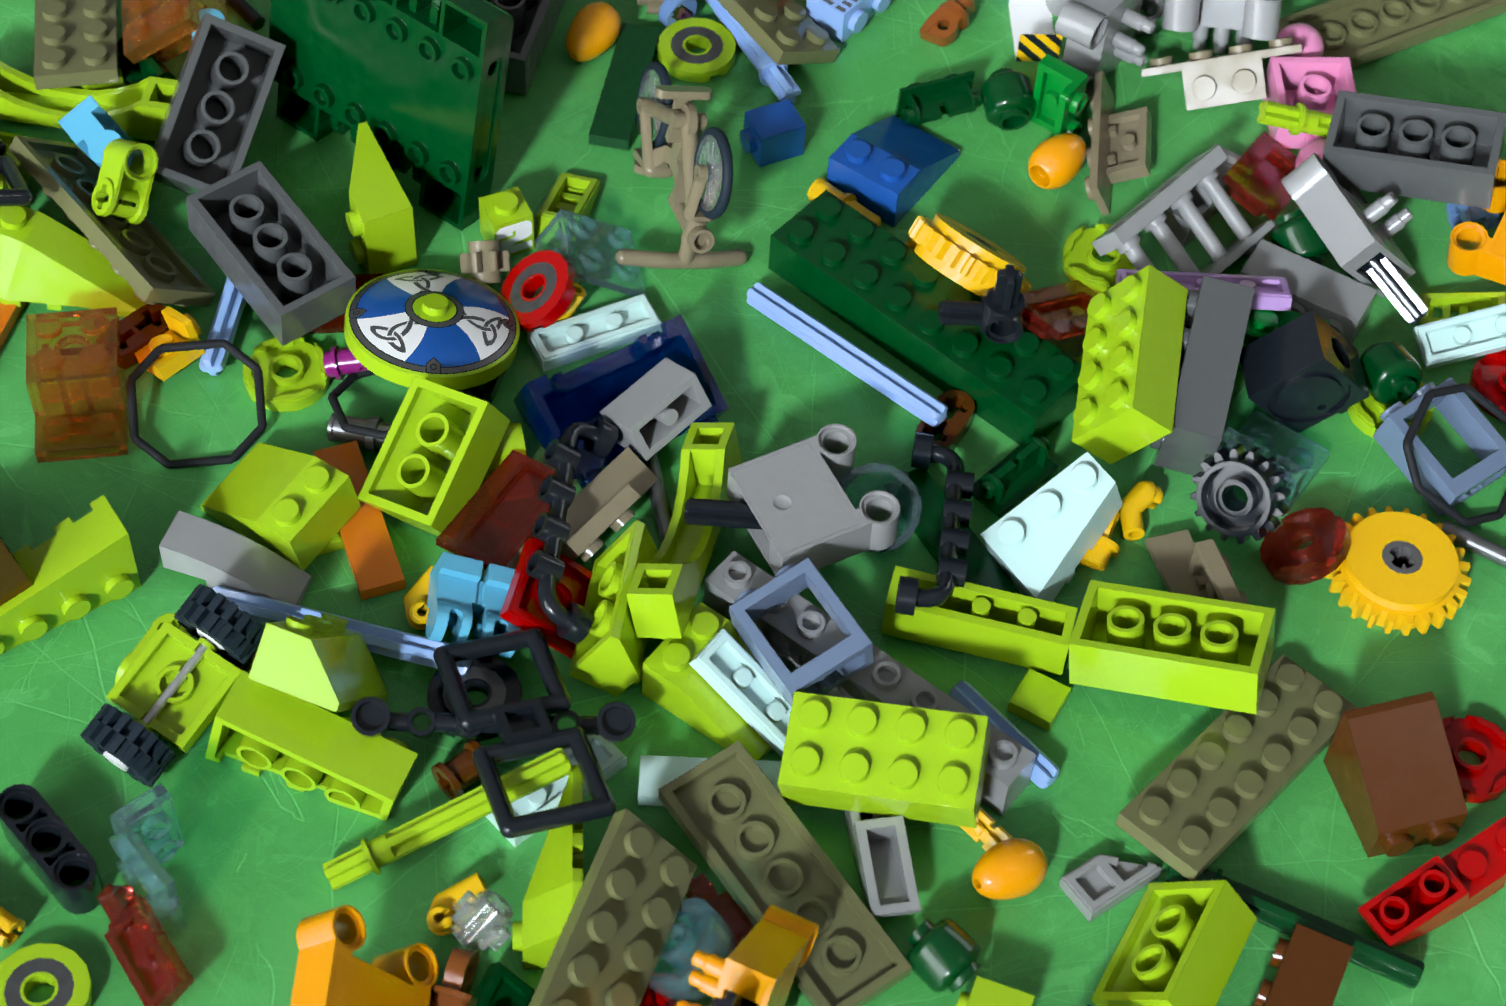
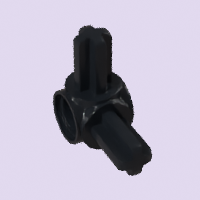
(997, 313)

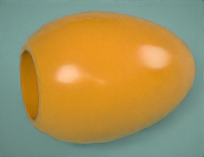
(592, 31)
(1057, 160)
(1010, 869)

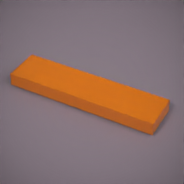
(365, 534)

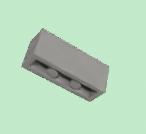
(1315, 288)

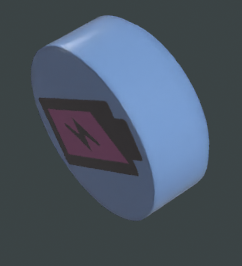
(676, 10)

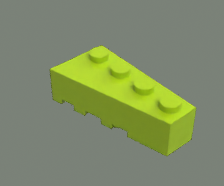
(70, 575)

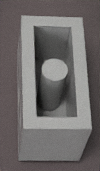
(657, 408)

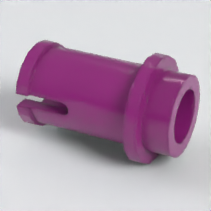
(340, 363)

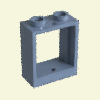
(1469, 425)
(826, 669)

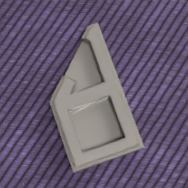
(1105, 883)

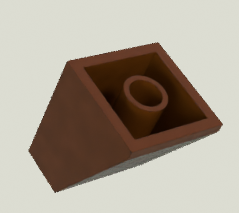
(1397, 775)

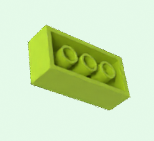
(1130, 365)
(1172, 646)
(885, 759)

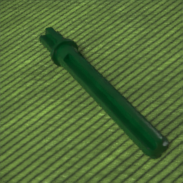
(1284, 917)

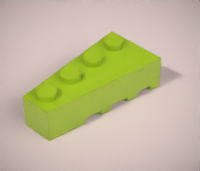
(309, 748)

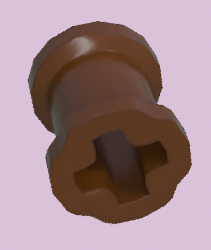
(458, 772)

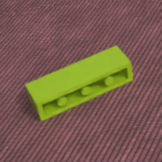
(986, 624)

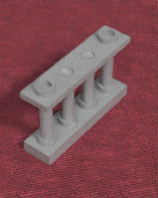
(1176, 194)

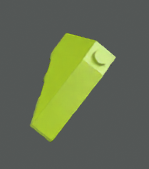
(56, 266)
(552, 886)

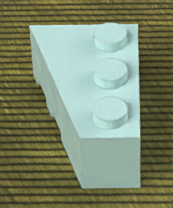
(1054, 528)

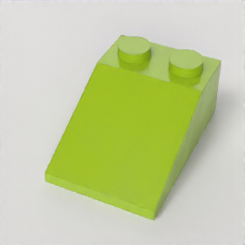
(379, 212)
(284, 502)
(684, 693)

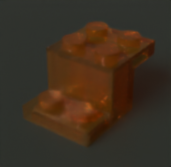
(161, 26)
(76, 384)

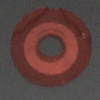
(1320, 558)

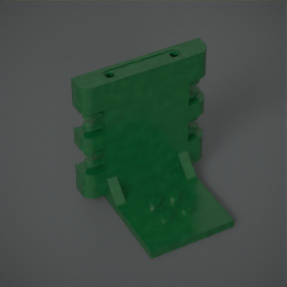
(419, 76)

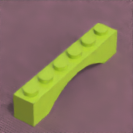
(135, 107)
(668, 584)

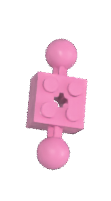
(1306, 80)

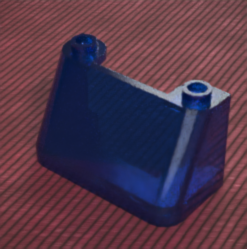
(585, 391)

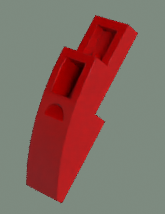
(1440, 889)

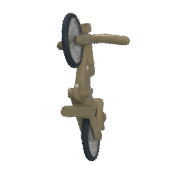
(699, 165)

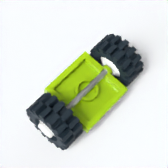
(174, 686)

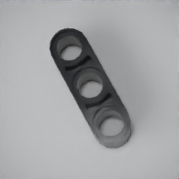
(53, 868)

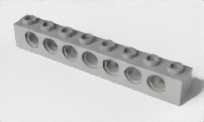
(803, 631)

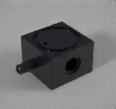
(1303, 372)

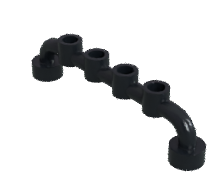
(553, 530)
(953, 540)
(373, 718)

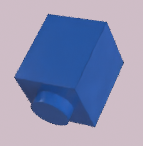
(773, 133)

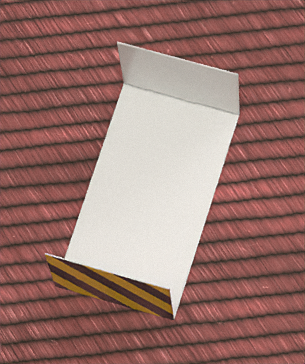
(1033, 30)

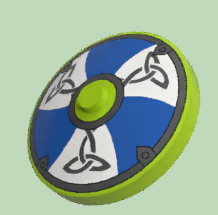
(431, 328)

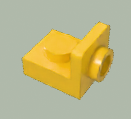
(181, 329)

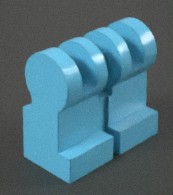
(93, 129)
(461, 594)

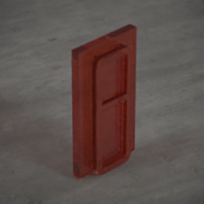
(1258, 176)
(1057, 310)
(499, 513)

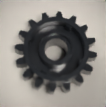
(1260, 482)

